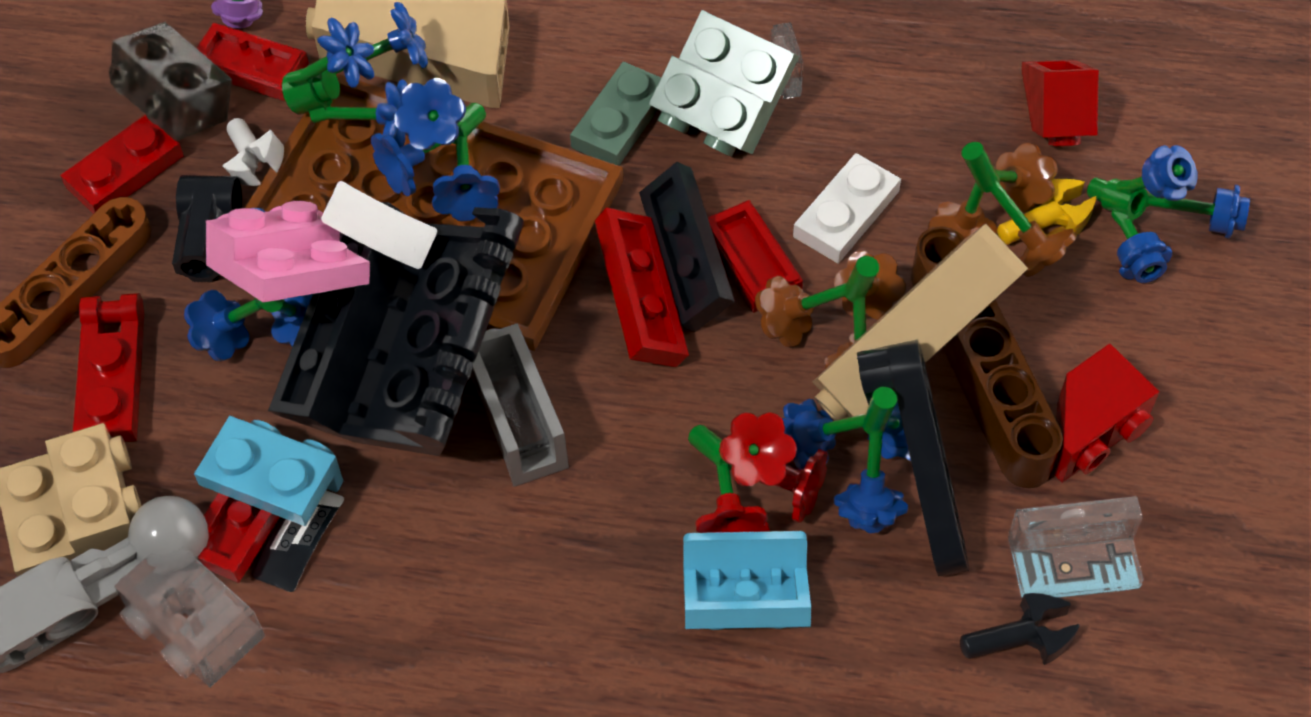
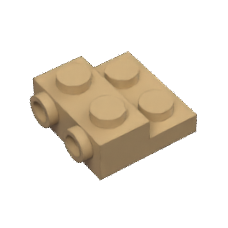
(68, 498)

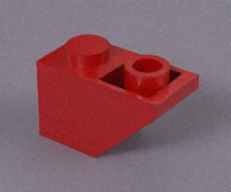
(1098, 408)

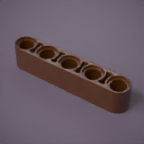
(995, 378)

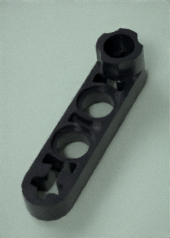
(905, 372)

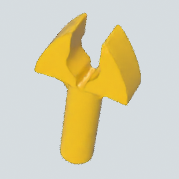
(1053, 212)

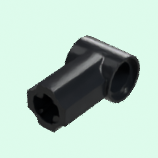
(196, 202)

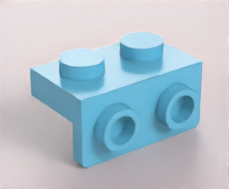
(269, 470)
(746, 580)

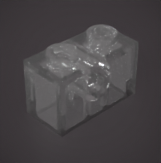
(218, 624)

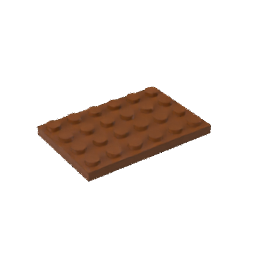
(541, 182)

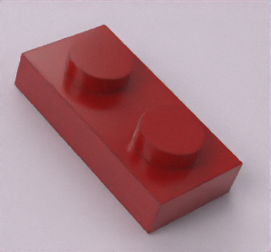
(122, 164)
(234, 536)

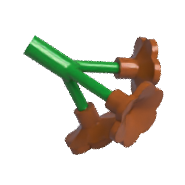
(1017, 184)
(866, 285)

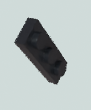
(687, 247)

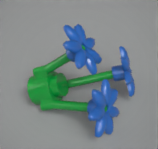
(317, 84)

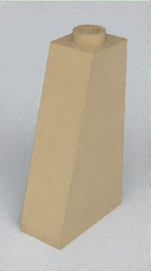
(462, 41)
(929, 312)

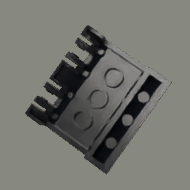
(396, 353)

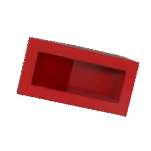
(1062, 100)

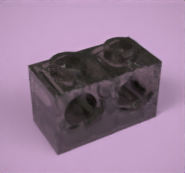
(170, 81)

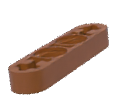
(57, 276)

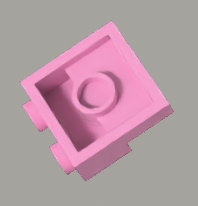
(282, 252)

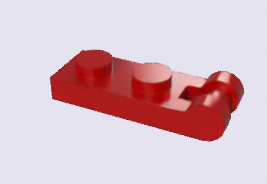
(110, 365)

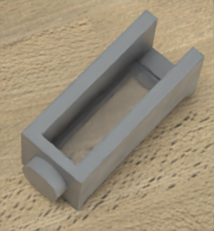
(518, 406)

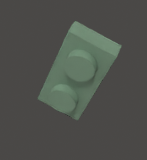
(617, 115)

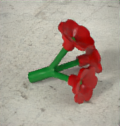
(755, 454)

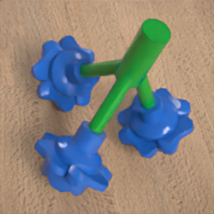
(870, 503)

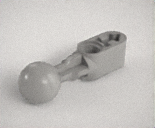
(64, 593)

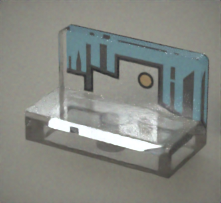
(1077, 547)

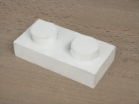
(846, 208)

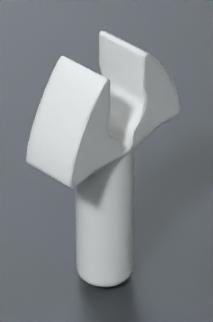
(252, 151)

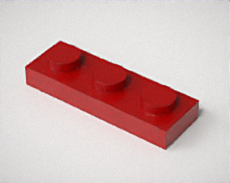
(641, 288)

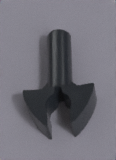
(1025, 631)

